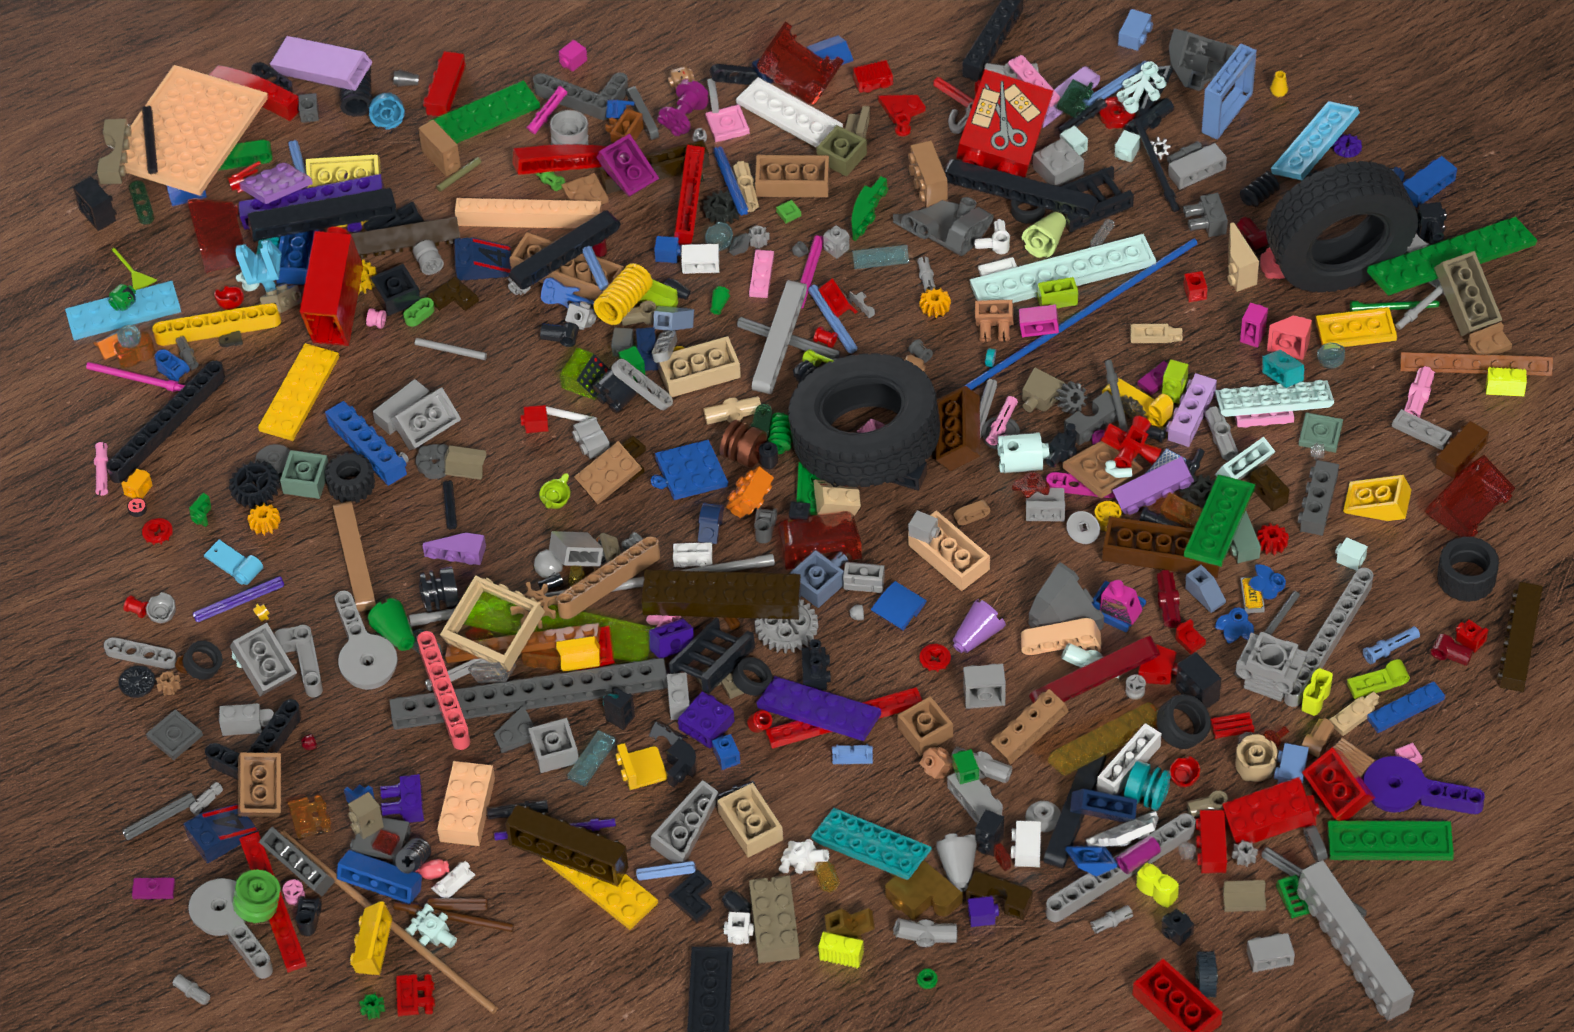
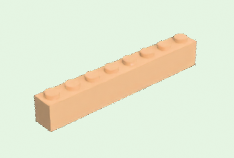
(525, 212)

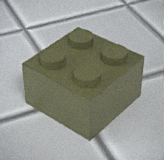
(843, 149)

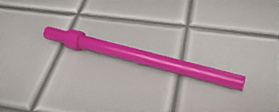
(170, 385)

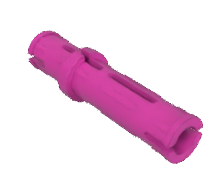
(546, 111)

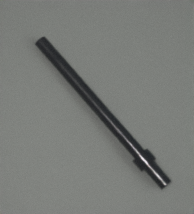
(1168, 192)

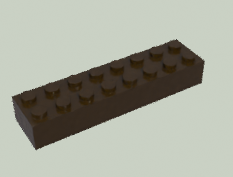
(721, 594)

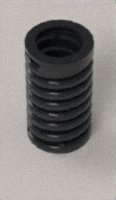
(357, 102)

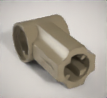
(641, 313)
(1207, 803)

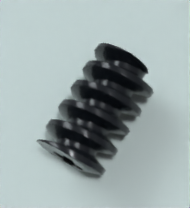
(1260, 189)
(413, 855)

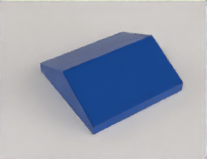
(832, 48)
(1092, 859)

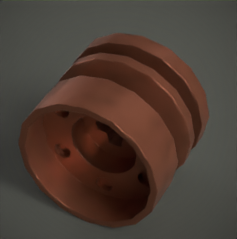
(742, 443)

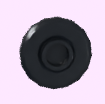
(136, 681)

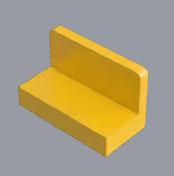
(579, 653)

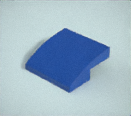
(898, 605)

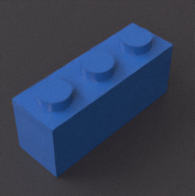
(1430, 180)

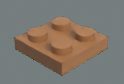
(585, 189)

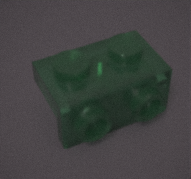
(1074, 98)

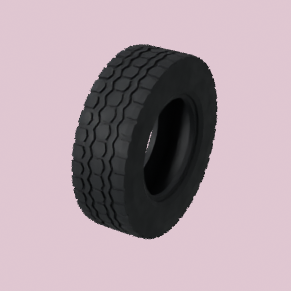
(1328, 198)
(872, 455)

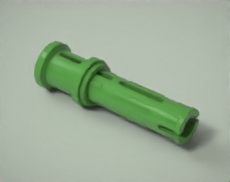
(551, 179)

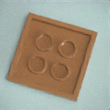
(1090, 469)

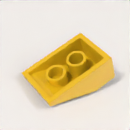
(1379, 498)

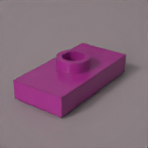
(1154, 379)
(153, 888)

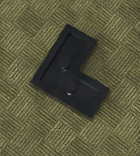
(688, 897)

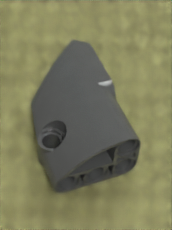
(948, 224)

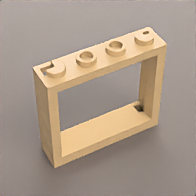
(465, 606)

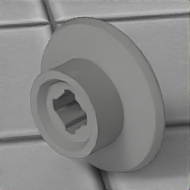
(1076, 530)
(1048, 821)

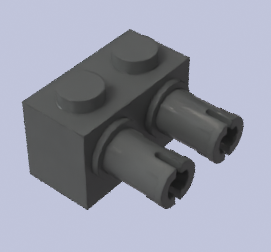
(1212, 214)

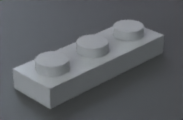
(1421, 429)

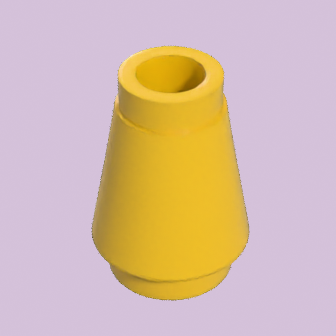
(1279, 85)

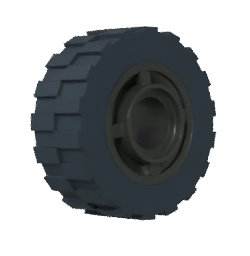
(1206, 973)

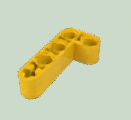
(1157, 410)

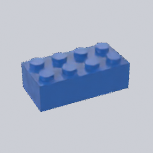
(295, 257)

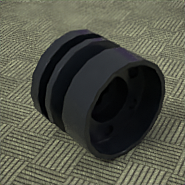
(439, 589)

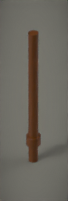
(413, 908)

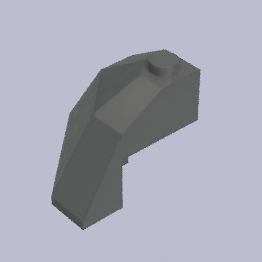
(1197, 58)
(1063, 601)

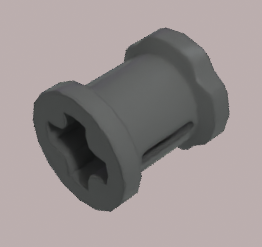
(920, 350)

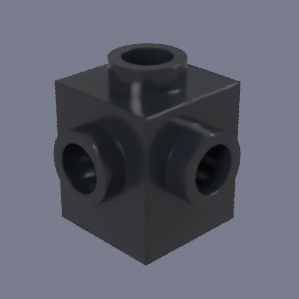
(1177, 927)

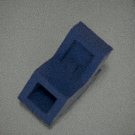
(710, 520)

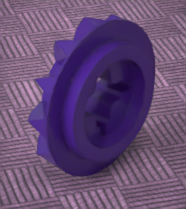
(1354, 148)

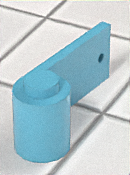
(233, 563)

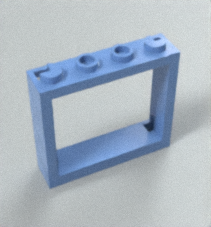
(1237, 70)

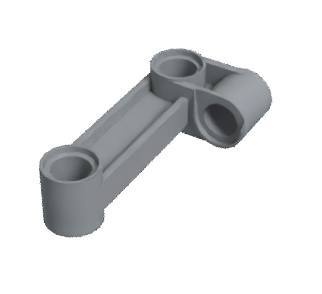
(292, 640)

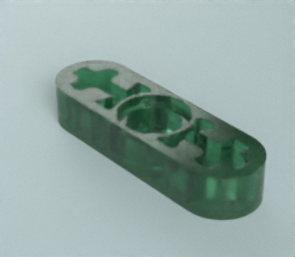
(140, 208)

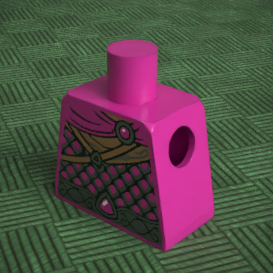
(1120, 602)

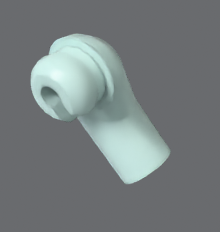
(1117, 472)

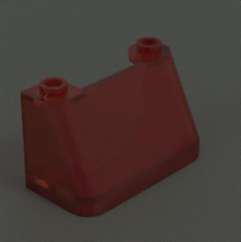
(216, 232)
(1470, 497)
(819, 533)

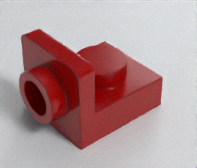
(1189, 637)

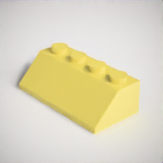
(332, 170)

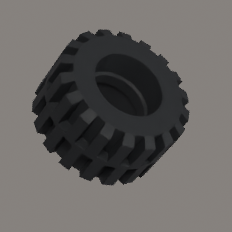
(347, 466)

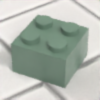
(304, 474)

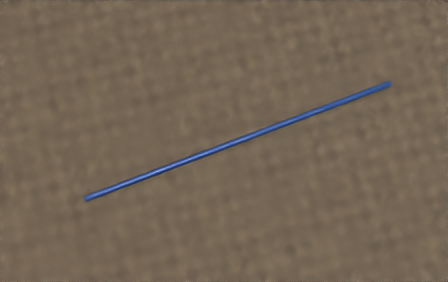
(1083, 313)

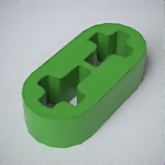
(419, 312)

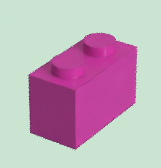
(1039, 320)
(1254, 324)

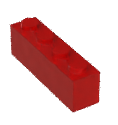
(445, 83)

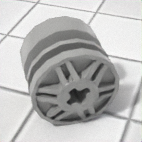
(569, 128)

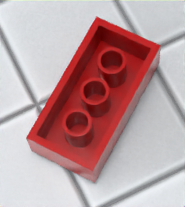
(1269, 812)
(1176, 1000)

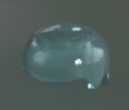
(719, 234)
(1331, 355)

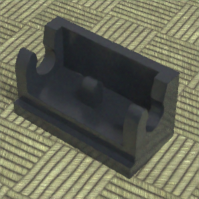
(619, 710)

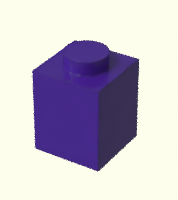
(982, 911)

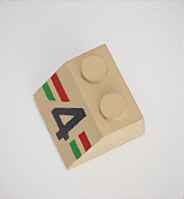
(835, 498)

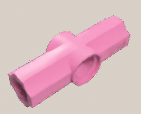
(1419, 391)

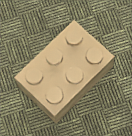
(750, 820)

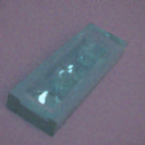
(880, 256)
(591, 758)

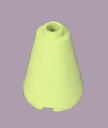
(1044, 235)

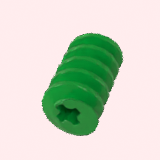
(780, 432)

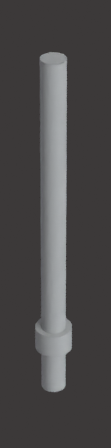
(1413, 313)

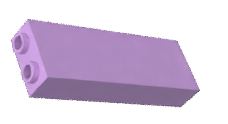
(321, 63)

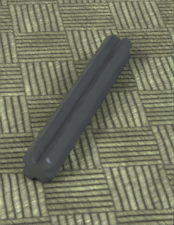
(158, 816)

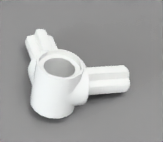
(999, 242)

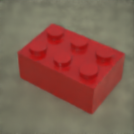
(1338, 784)

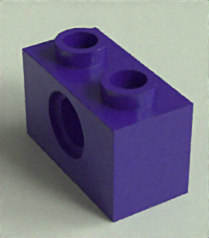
(670, 638)

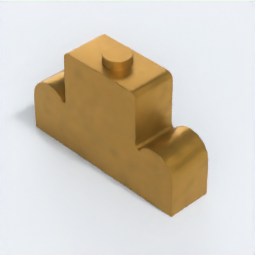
(923, 890)

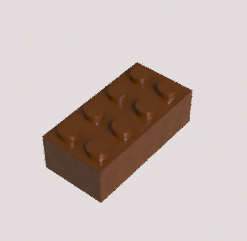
(958, 428)

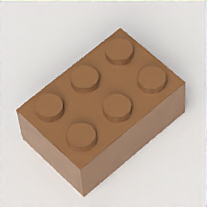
(927, 173)
(259, 784)

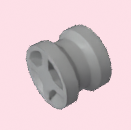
(1132, 683)

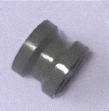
(633, 539)

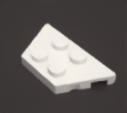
(1124, 833)

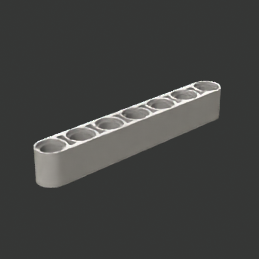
(779, 337)

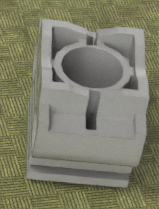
(1270, 665)

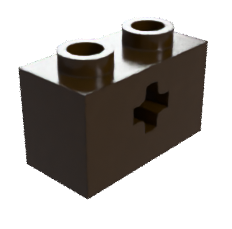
(1269, 487)

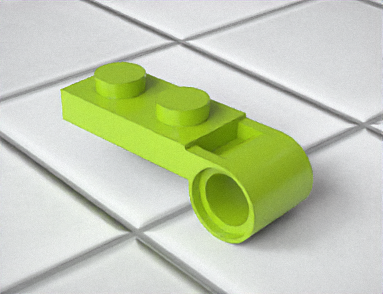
(1378, 681)

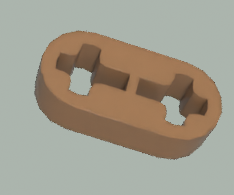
(972, 512)

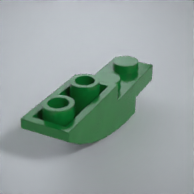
(866, 202)

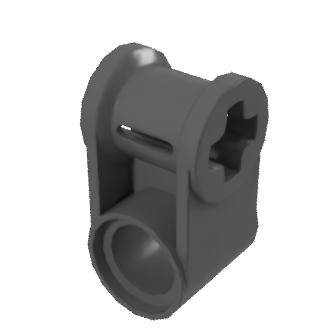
(765, 524)

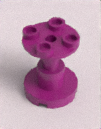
(691, 96)

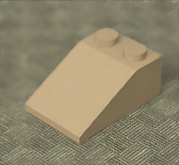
(1241, 261)

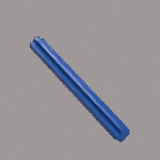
(731, 181)

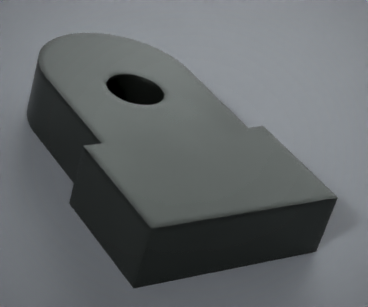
(233, 339)

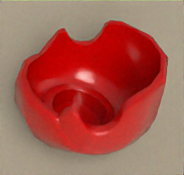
(229, 297)
(1185, 771)

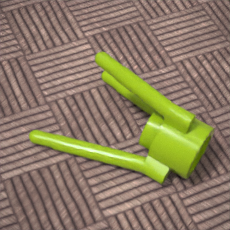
(815, 358)

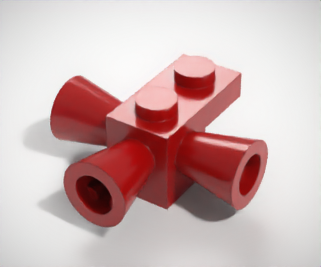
(1131, 442)

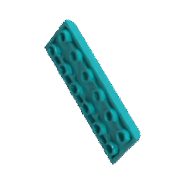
(871, 843)

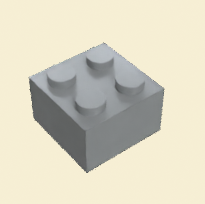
(1058, 163)
(984, 686)
(553, 745)

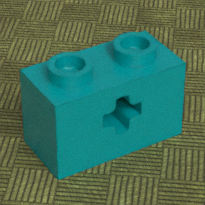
(1283, 368)

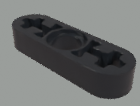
(268, 72)
(722, 73)

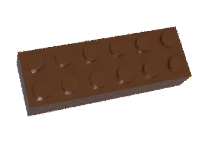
(1150, 546)

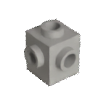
(836, 241)
(581, 315)

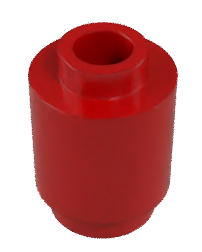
(759, 721)

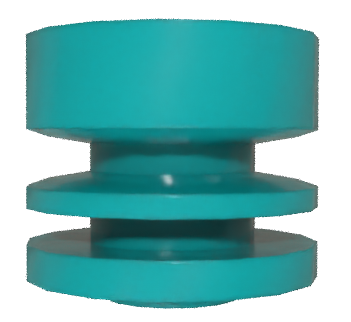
(1150, 786)

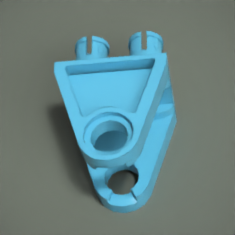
(260, 267)

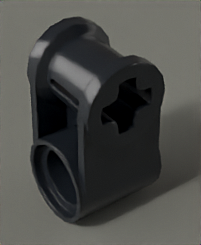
(308, 911)

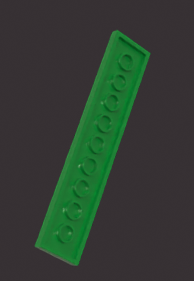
(1418, 266)

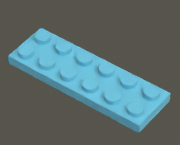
(1315, 140)
(100, 317)

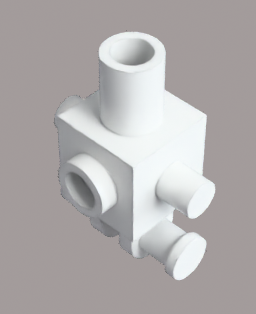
(802, 856)

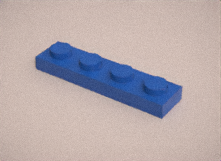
(1405, 707)

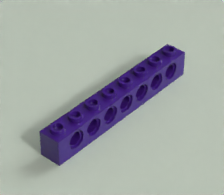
(313, 194)

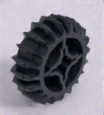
(264, 477)

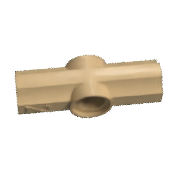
(746, 184)
(731, 410)

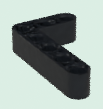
(271, 732)

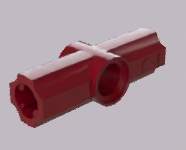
(1168, 599)

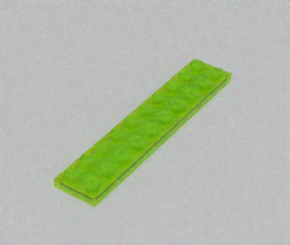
(629, 639)

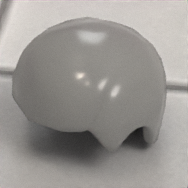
(547, 564)
(161, 608)

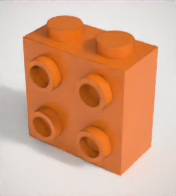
(749, 492)

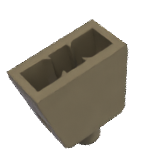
(1040, 391)

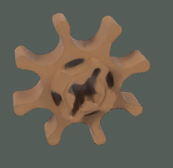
(540, 597)

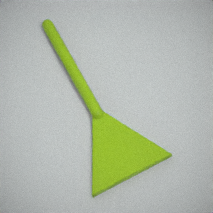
(139, 280)

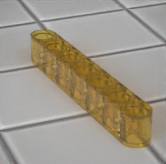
(1102, 740)

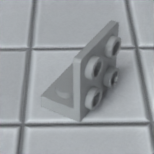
(1046, 507)

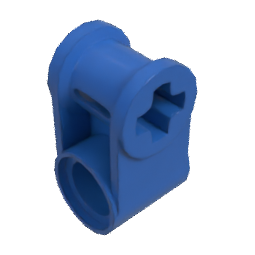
(170, 365)

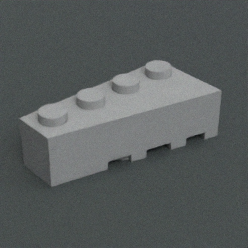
(683, 827)

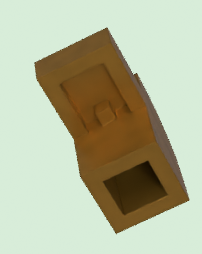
(850, 925)

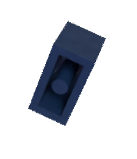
(645, 344)

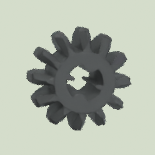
(1074, 404)

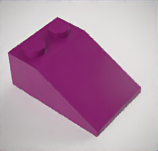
(627, 165)

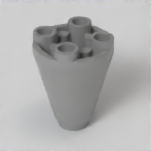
(958, 858)

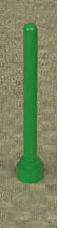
(1358, 306)

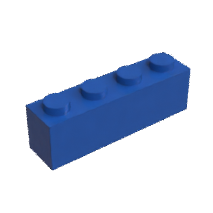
(378, 877)

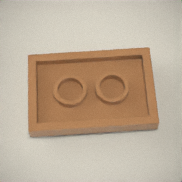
(608, 472)

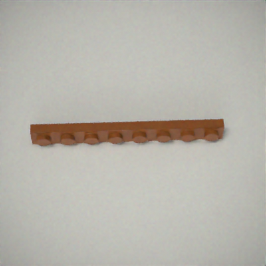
(1475, 362)
(537, 641)

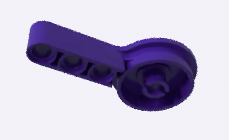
(1414, 786)

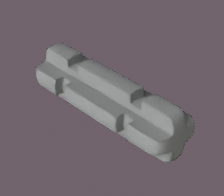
(206, 798)

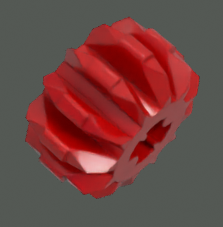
(1272, 539)

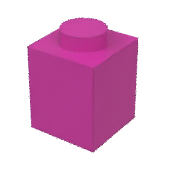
(572, 55)

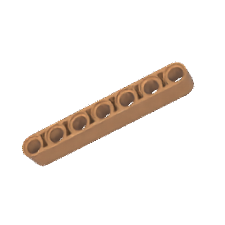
(354, 556)
(608, 577)

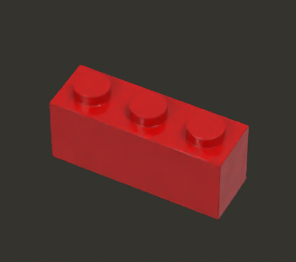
(1211, 841)

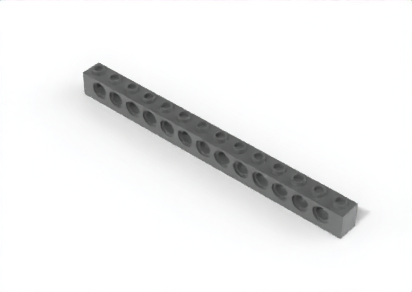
(538, 695)

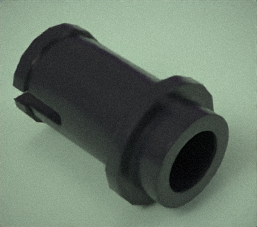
(552, 581)

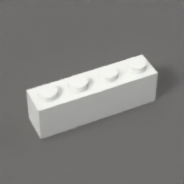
(1141, 748)

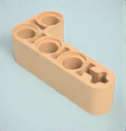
(1056, 636)

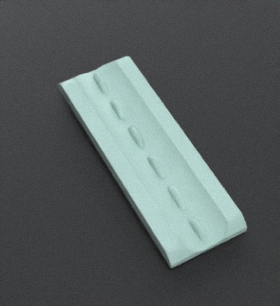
(1274, 398)

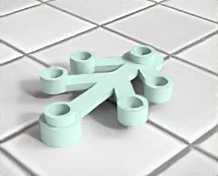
(1148, 71)

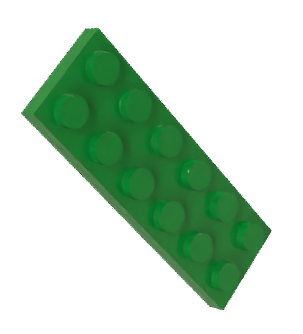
(488, 112)
(1219, 520)
(1390, 840)

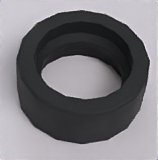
(1026, 217)
(207, 648)
(745, 684)

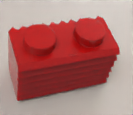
(873, 76)

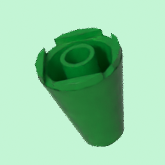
(392, 623)

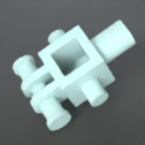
(431, 928)

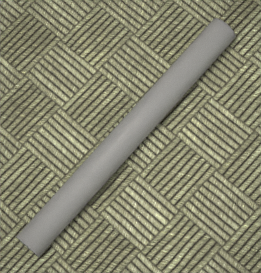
(449, 348)

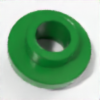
(924, 974)

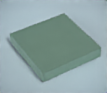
(1320, 429)

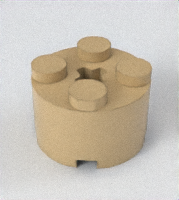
(1256, 758)

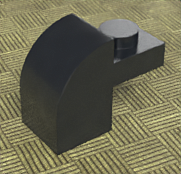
(684, 762)

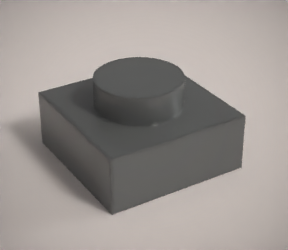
(740, 244)

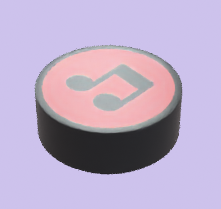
(137, 507)

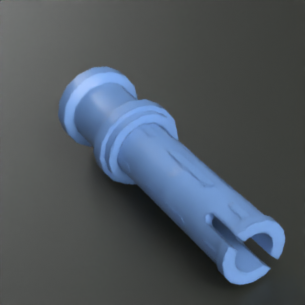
(1384, 648)

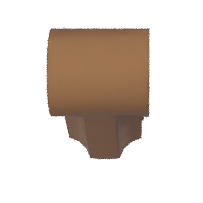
(1318, 737)

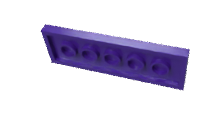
(819, 708)

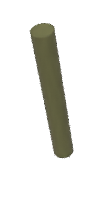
(458, 174)

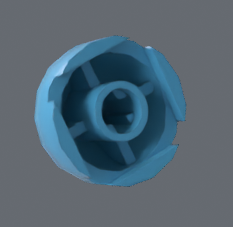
(386, 110)

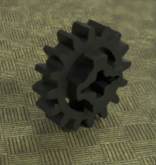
(720, 207)
(1198, 491)

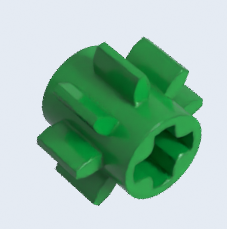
(372, 1006)

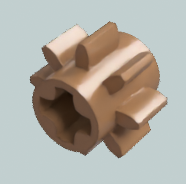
(168, 683)

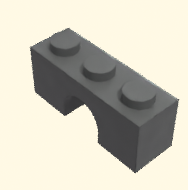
(1104, 412)

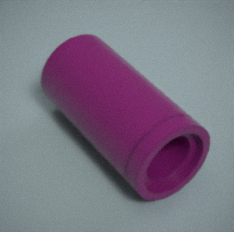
(1138, 854)

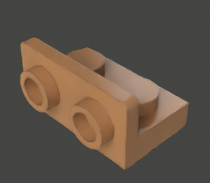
(1489, 340)

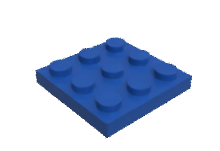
(691, 469)

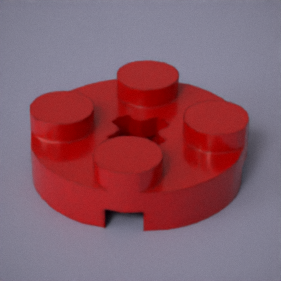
(1114, 120)

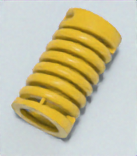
(623, 294)

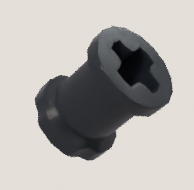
(1157, 433)

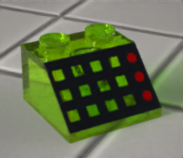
(582, 372)

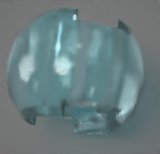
(129, 336)

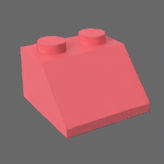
(1290, 336)

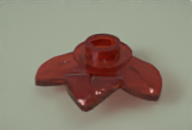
(1030, 484)

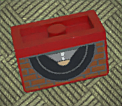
(836, 298)

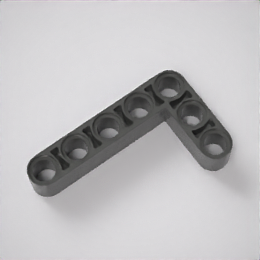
(580, 98)

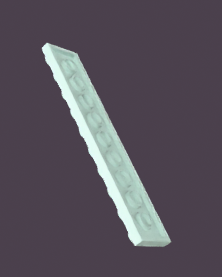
(1083, 265)

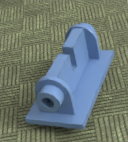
(852, 754)

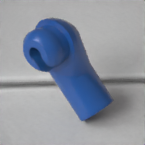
(658, 482)

